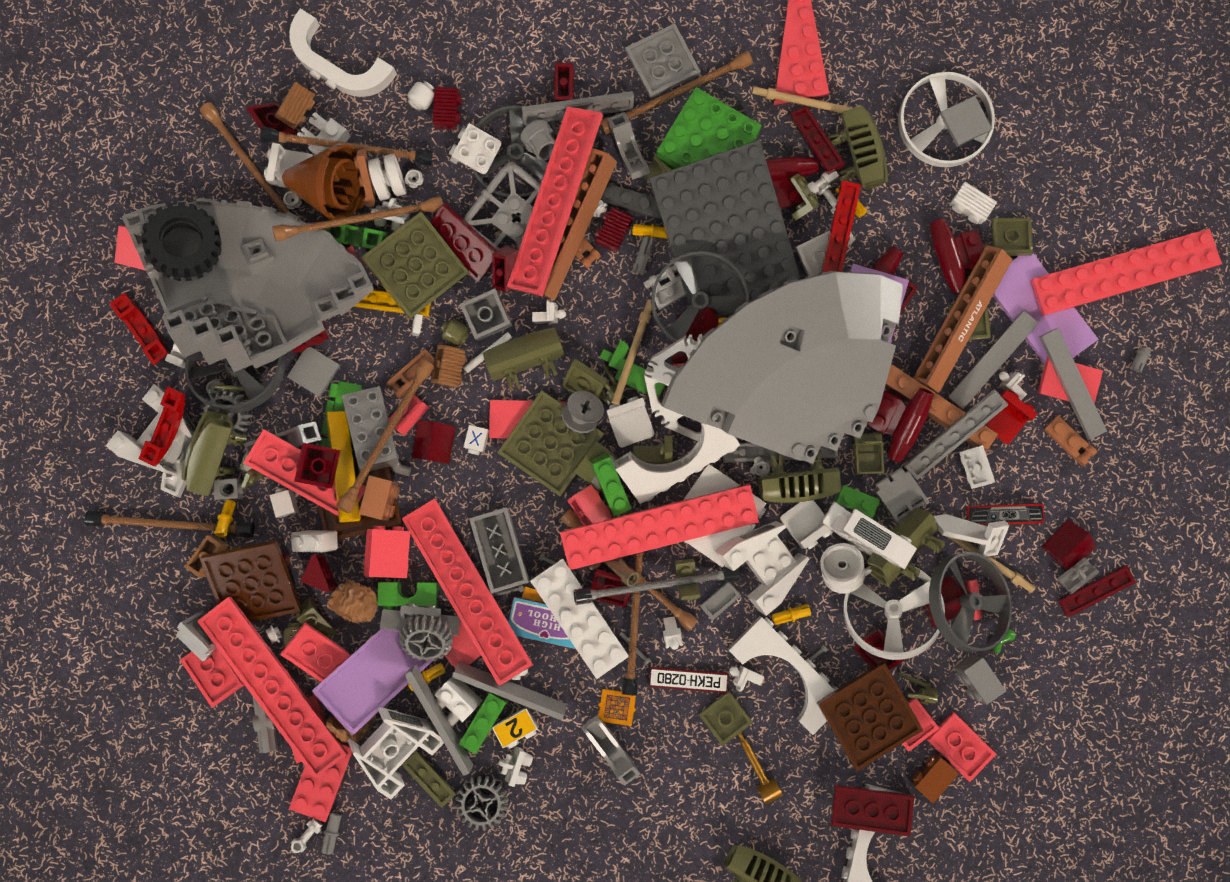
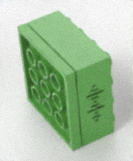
(704, 130)

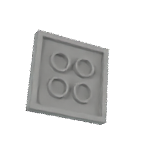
(662, 61)

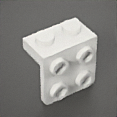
(475, 149)
(279, 161)
(630, 422)
(806, 524)

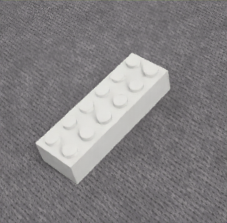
(580, 622)

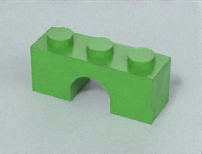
(357, 236)
(610, 484)
(390, 595)
(483, 722)

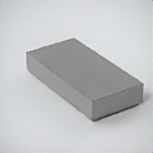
(720, 600)

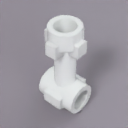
(299, 844)

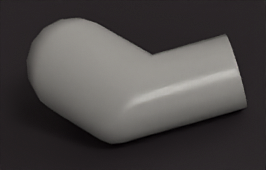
(401, 469)

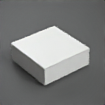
(417, 325)

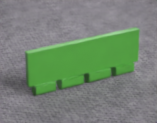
(336, 391)

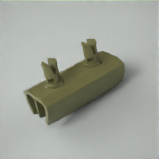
(865, 148)
(523, 354)
(207, 450)
(799, 486)
(917, 526)
(756, 867)

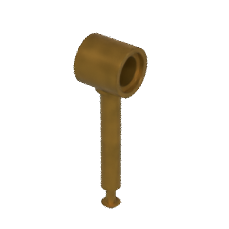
(768, 788)

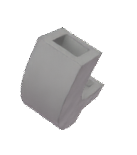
(627, 147)

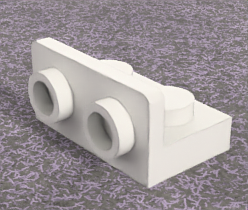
(977, 467)

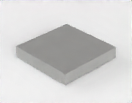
(965, 121)
(313, 371)

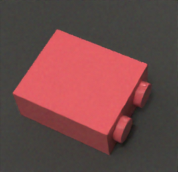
(386, 552)

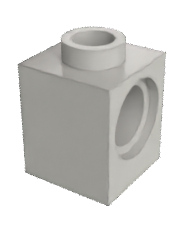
(221, 486)

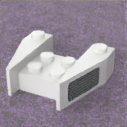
(130, 448)
(869, 535)
(768, 561)
(391, 746)

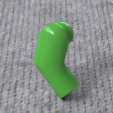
(1010, 636)

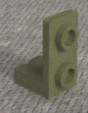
(810, 199)
(655, 454)
(251, 476)
(683, 569)
(310, 615)

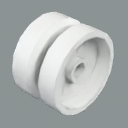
(387, 177)
(842, 568)

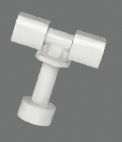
(822, 187)

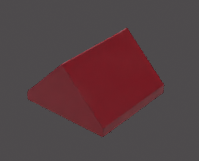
(264, 117)
(433, 442)
(317, 465)
(1069, 545)
(319, 574)
(605, 580)
(951, 595)
(876, 639)

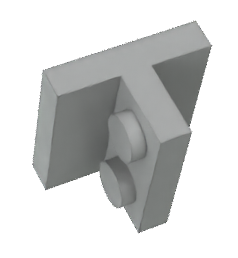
(195, 637)

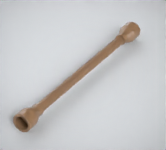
(739, 62)
(211, 114)
(283, 232)
(348, 500)
(686, 619)

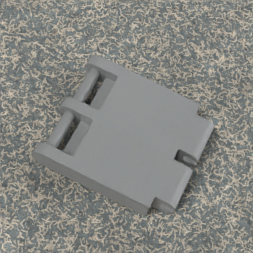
(900, 494)

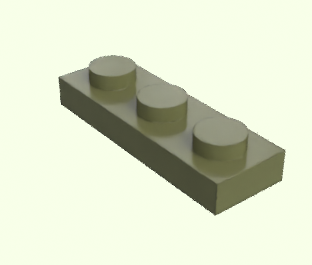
(429, 779)

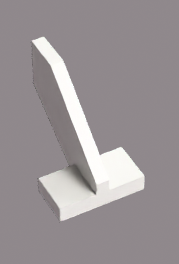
(988, 536)

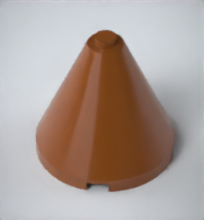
(328, 182)

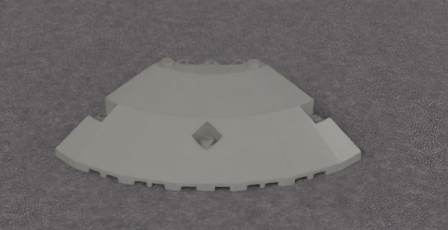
(260, 293)
(799, 388)

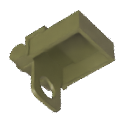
(868, 454)

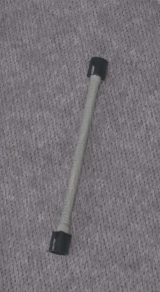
(585, 595)

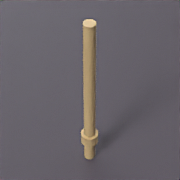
(772, 94)
(644, 319)
(1015, 578)

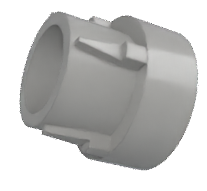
(539, 139)

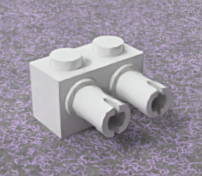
(329, 130)
(457, 699)

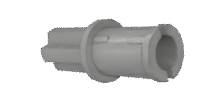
(643, 255)
(331, 833)

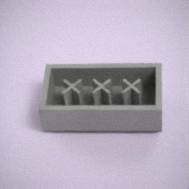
(367, 423)
(499, 550)

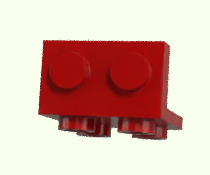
(1011, 418)

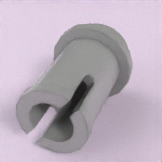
(1140, 359)

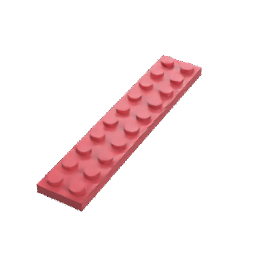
(554, 201)
(1125, 272)
(659, 526)
(467, 592)
(272, 687)

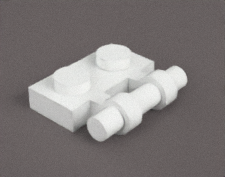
(670, 291)

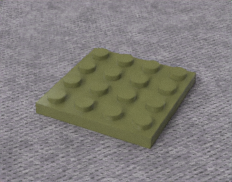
(414, 265)
(546, 446)

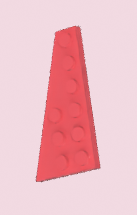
(801, 61)

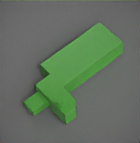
(636, 377)

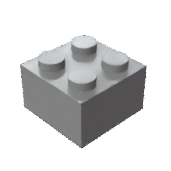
(486, 314)
(979, 679)

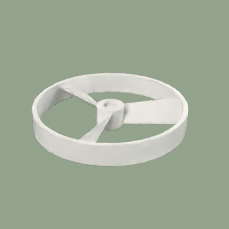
(922, 140)
(893, 610)

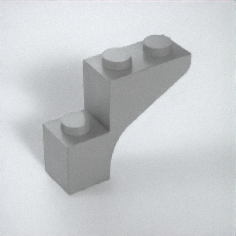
(296, 436)
(611, 750)

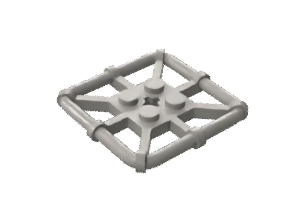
(513, 205)

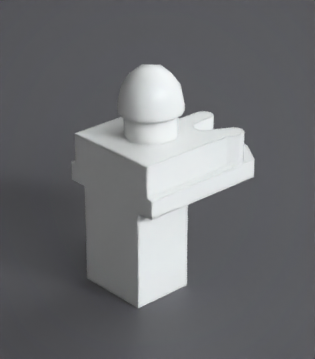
(550, 316)
(1011, 381)
(672, 634)
(744, 674)

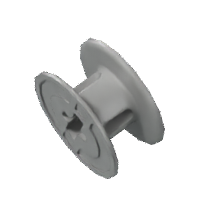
(580, 421)

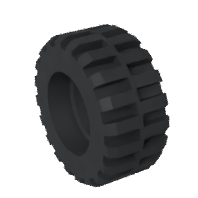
(176, 217)

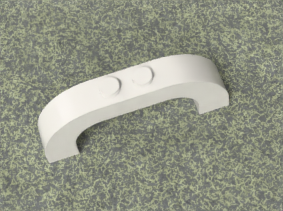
(362, 85)

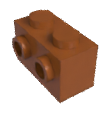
(934, 778)

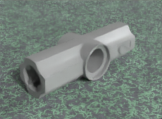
(265, 730)

